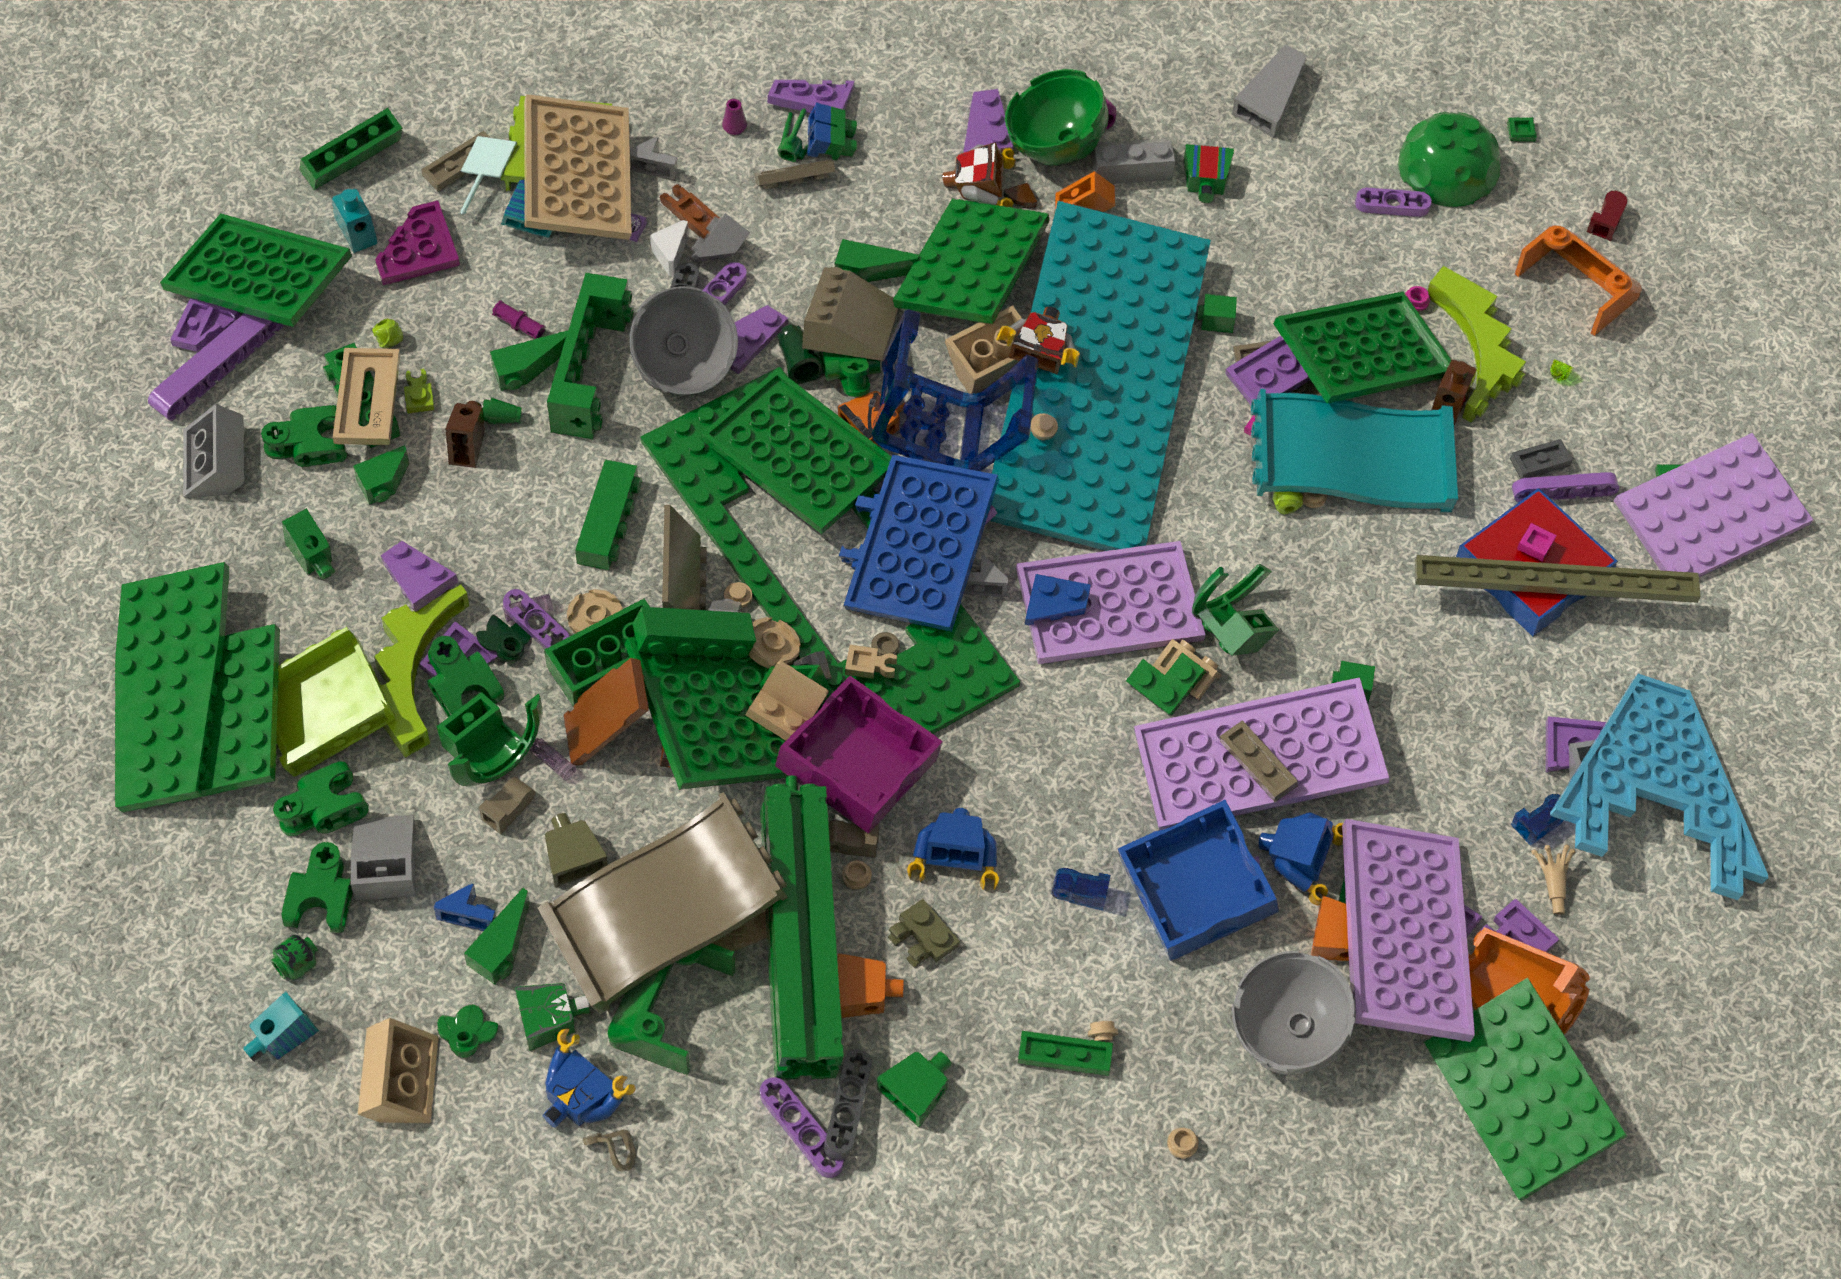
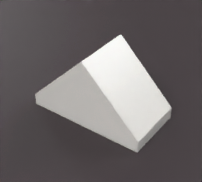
(669, 245)

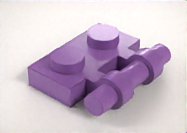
(1524, 926)

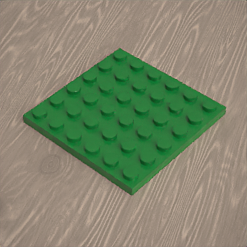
(702, 717)

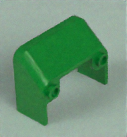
(640, 1031)

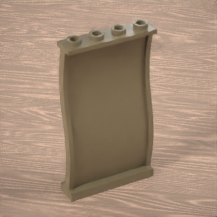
(663, 902)

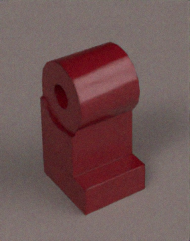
(1612, 210)

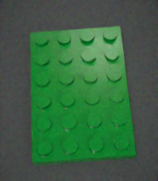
(971, 261)
(256, 269)
(1364, 346)
(798, 450)
(244, 713)
(1526, 1091)

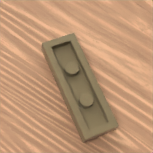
(448, 167)
(794, 174)
(1258, 761)

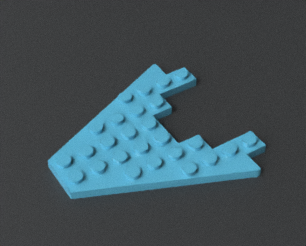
(1662, 753)

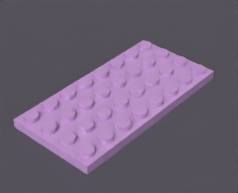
(1315, 732)
(1407, 930)

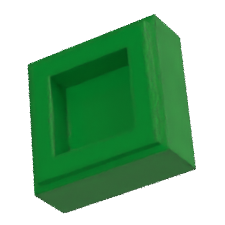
(1521, 129)

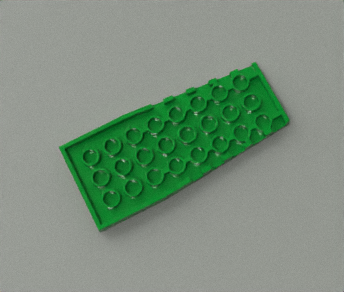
(165, 683)

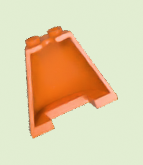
(1504, 962)

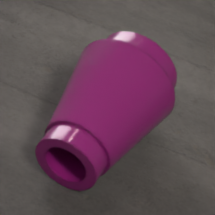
(734, 119)

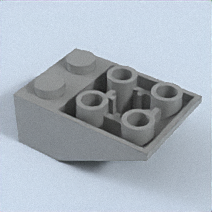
(383, 858)

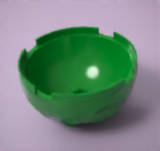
(1057, 117)
(1450, 159)

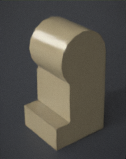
(506, 804)
(852, 840)

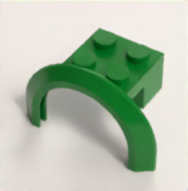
(1236, 630)
(483, 743)

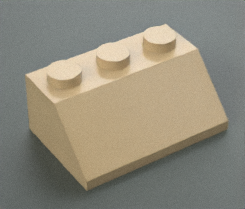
(979, 356)
(398, 1073)

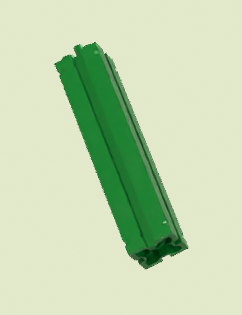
(802, 934)

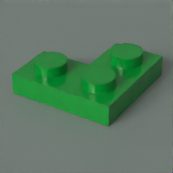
(1170, 689)

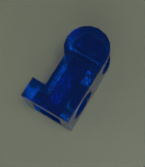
(1537, 823)
(1081, 888)

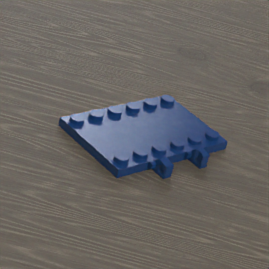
(919, 542)

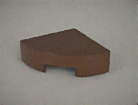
(1021, 195)

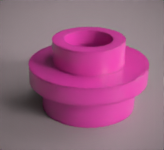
(1421, 294)

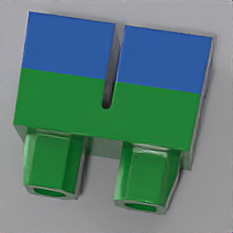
(828, 131)

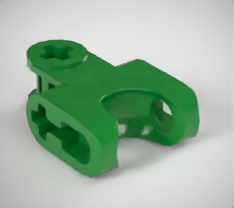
(851, 372)
(303, 438)
(459, 674)
(319, 804)
(319, 887)

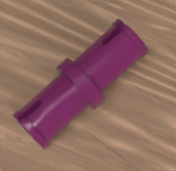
(518, 320)

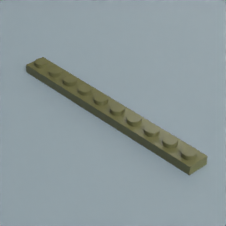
(1557, 578)

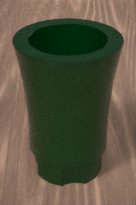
(801, 363)

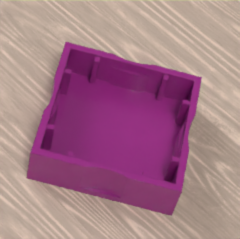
(860, 753)

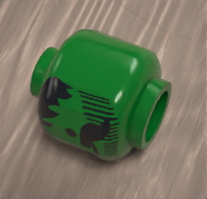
(294, 957)

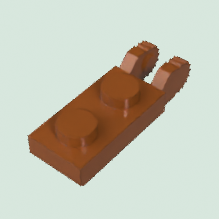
(689, 209)

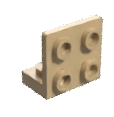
(786, 701)

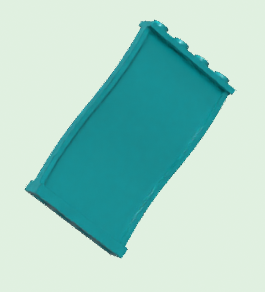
(1354, 451)

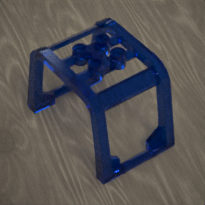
(898, 381)

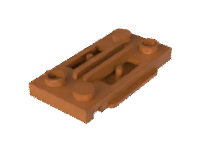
(605, 711)

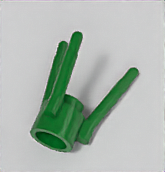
(791, 146)

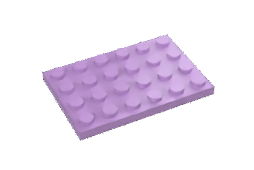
(1713, 509)
(1134, 602)

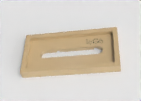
(354, 367)

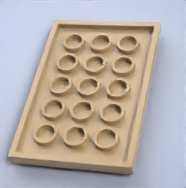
(577, 167)

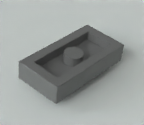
(1541, 459)

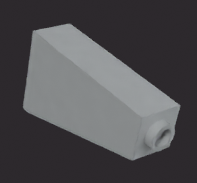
(1271, 91)

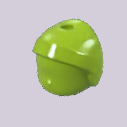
(388, 333)
(1287, 501)

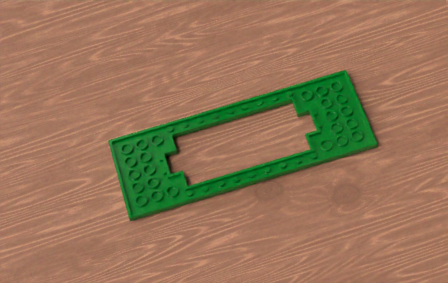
(933, 680)

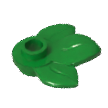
(467, 1026)

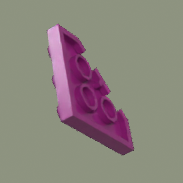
(418, 246)

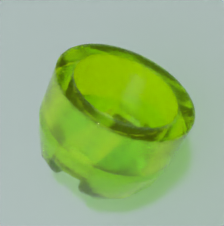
(1560, 370)

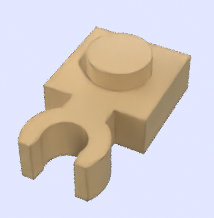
(865, 662)

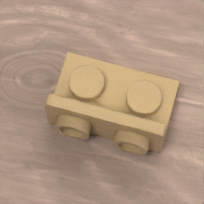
(1172, 653)

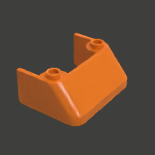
(1591, 263)

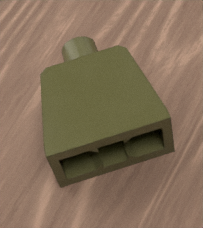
(573, 850)

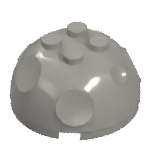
(683, 341)
(1294, 1012)

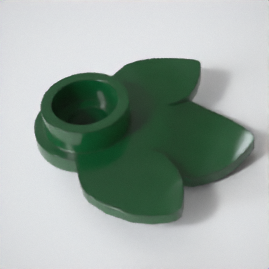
(501, 637)

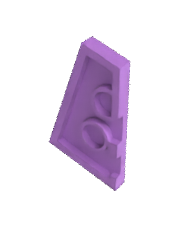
(801, 94)
(987, 121)
(755, 333)
(417, 574)
(1563, 732)

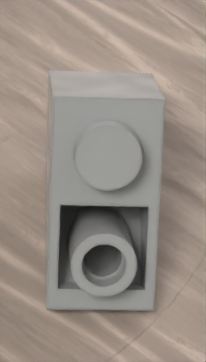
(721, 242)

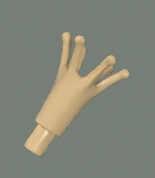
(1555, 875)

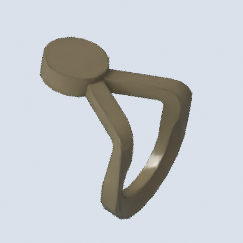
(626, 1136)

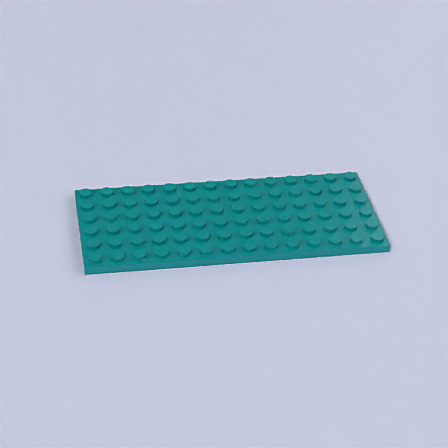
(1131, 315)

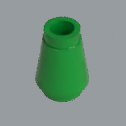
(500, 412)

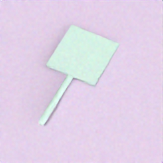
(486, 158)

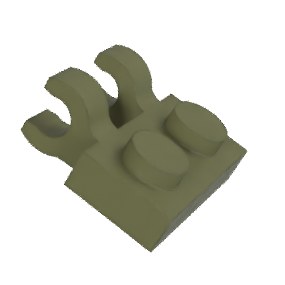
(928, 929)

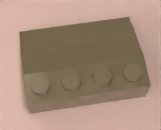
(849, 316)
(682, 564)

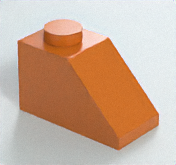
(1089, 192)

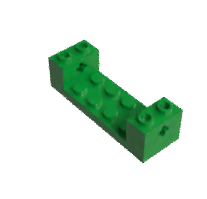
(600, 304)

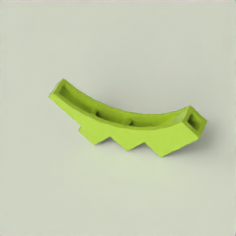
(1474, 312)
(399, 663)

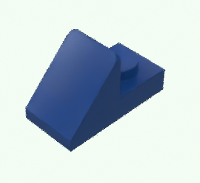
(459, 910)

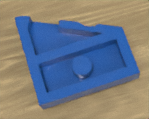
(1056, 599)

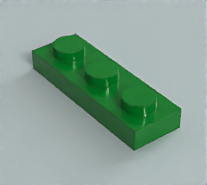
(1065, 1053)

